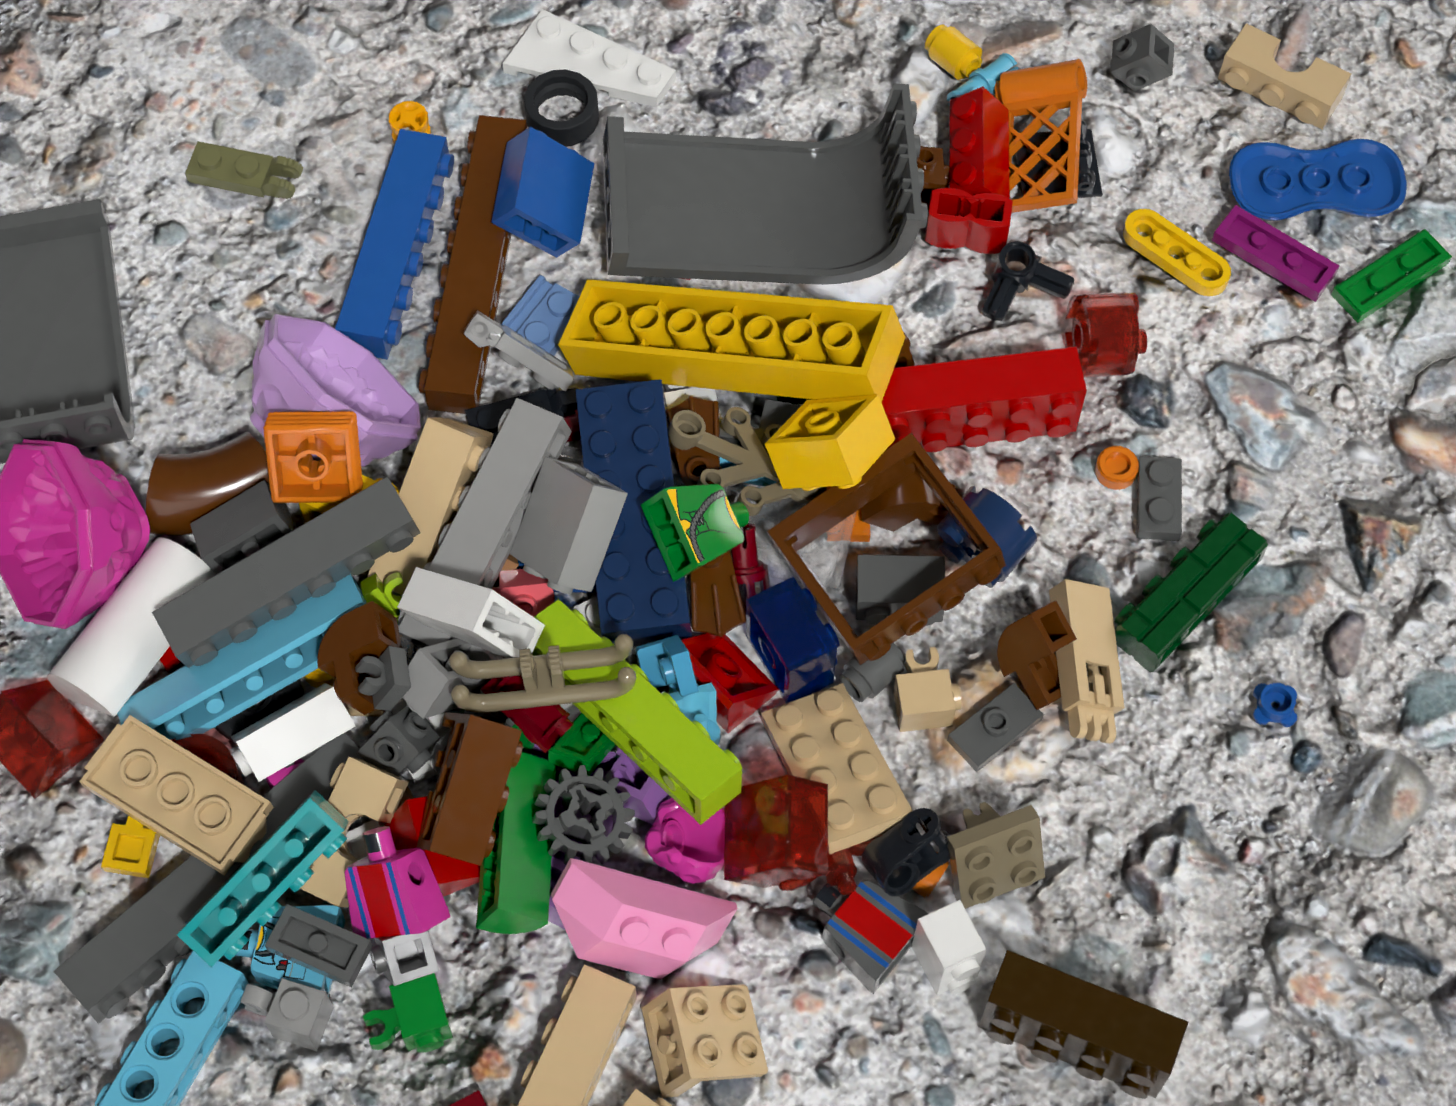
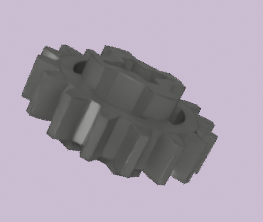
(599, 807)

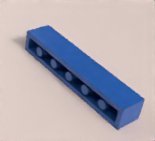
(395, 241)

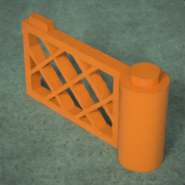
(1044, 91)

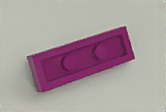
(1275, 253)

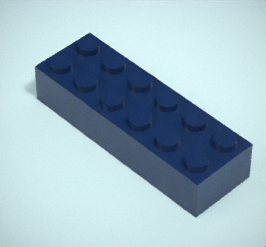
(630, 447)

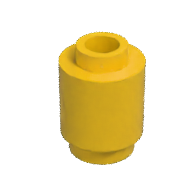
(953, 51)

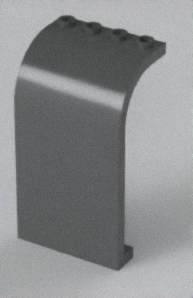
(764, 204)
(61, 330)

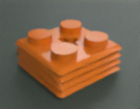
(289, 450)

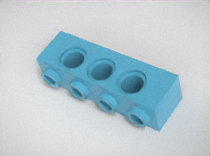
(198, 1034)

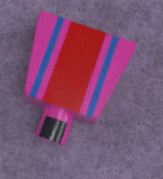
(392, 890)

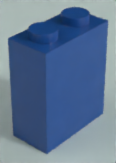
(543, 192)

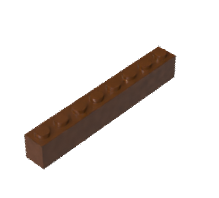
(473, 275)

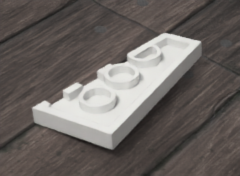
(561, 45)

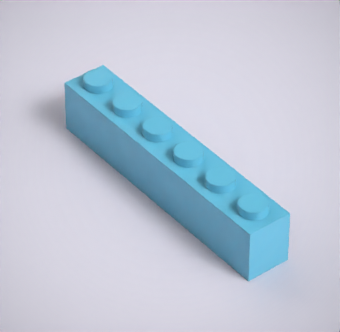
(242, 672)

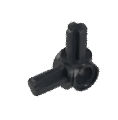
(1011, 282)

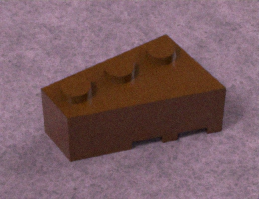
(469, 788)

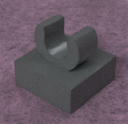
(387, 677)

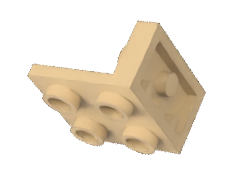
(703, 1036)

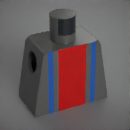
(868, 929)

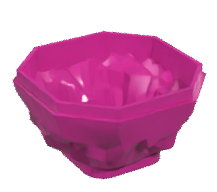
(65, 532)

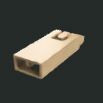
(1091, 619)

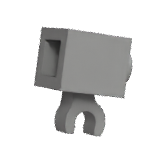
(293, 1013)

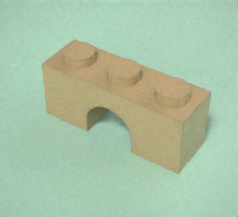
(1304, 94)
(357, 792)

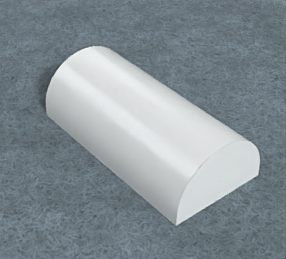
(123, 636)

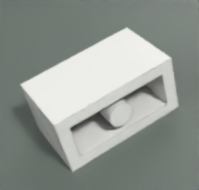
(949, 948)

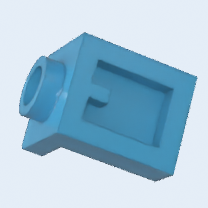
(668, 663)

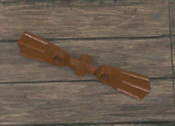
(714, 587)

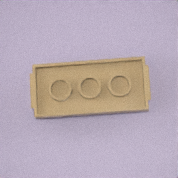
(177, 795)

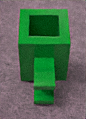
(416, 1013)

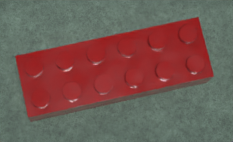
(987, 399)

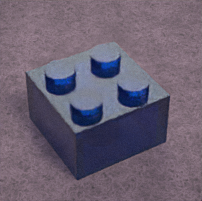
(791, 639)

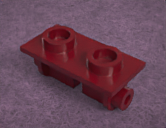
(539, 724)

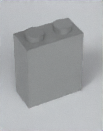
(568, 525)

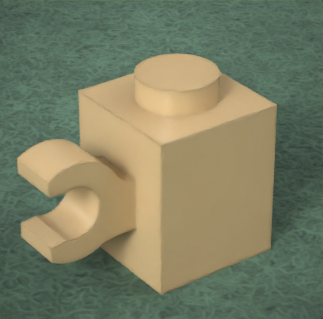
(925, 695)

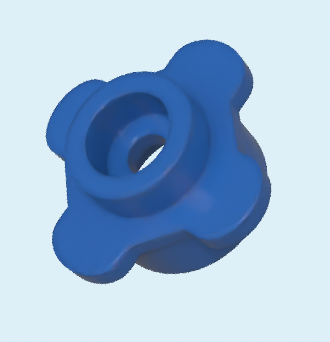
(1278, 693)

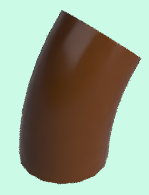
(198, 482)

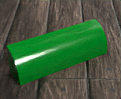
(518, 870)

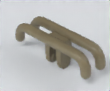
(543, 677)

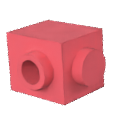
(525, 590)

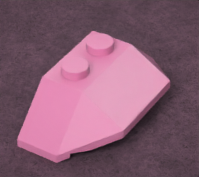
(636, 920)

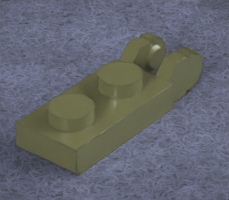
(242, 171)

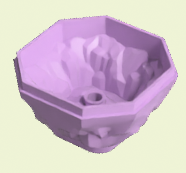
(319, 369)

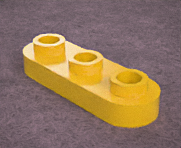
(1167, 239)

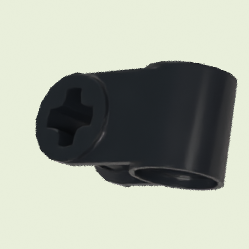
(904, 855)

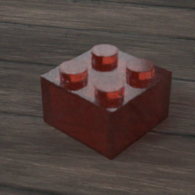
(777, 832)

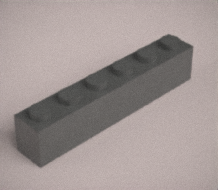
(286, 574)

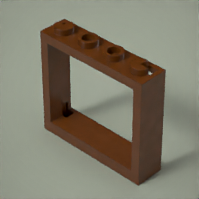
(838, 504)

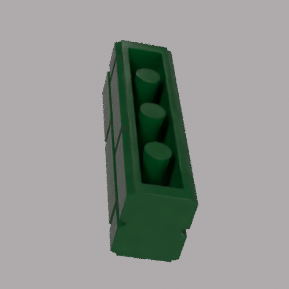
(1189, 591)

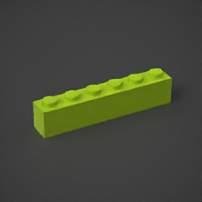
(647, 723)

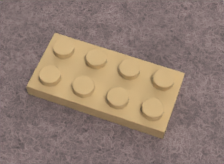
(829, 743)

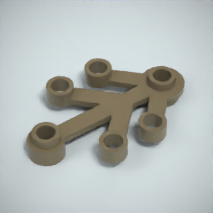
(751, 459)

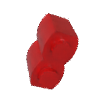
(968, 220)

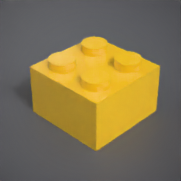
(830, 442)

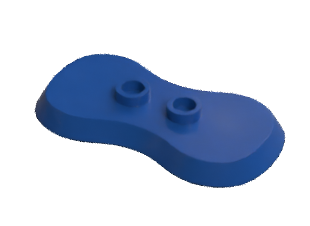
(1348, 178)

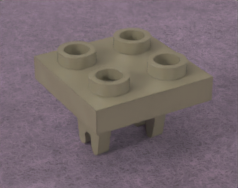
(995, 854)

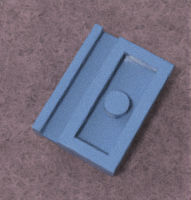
(543, 314)

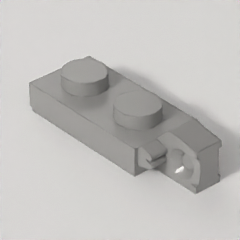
(519, 350)

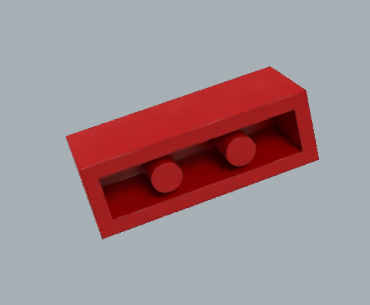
(979, 144)

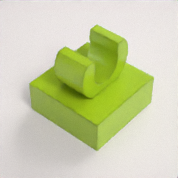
(382, 593)

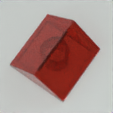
(42, 735)

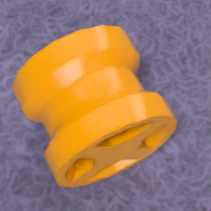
(409, 115)

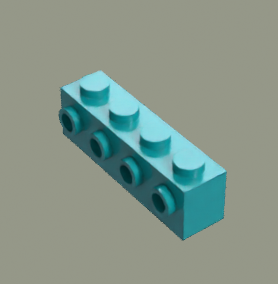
(258, 883)

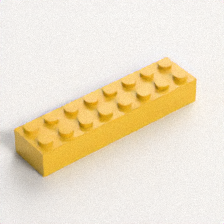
(732, 340)

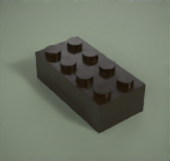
(1082, 1026)

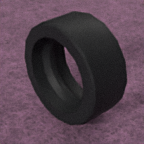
(559, 84)

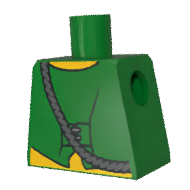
(694, 525)

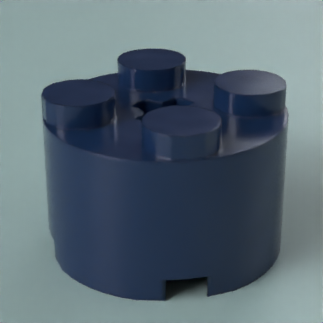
(1001, 523)

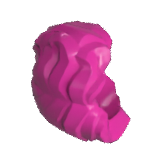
(684, 845)

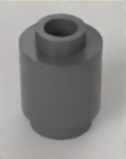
(872, 676)

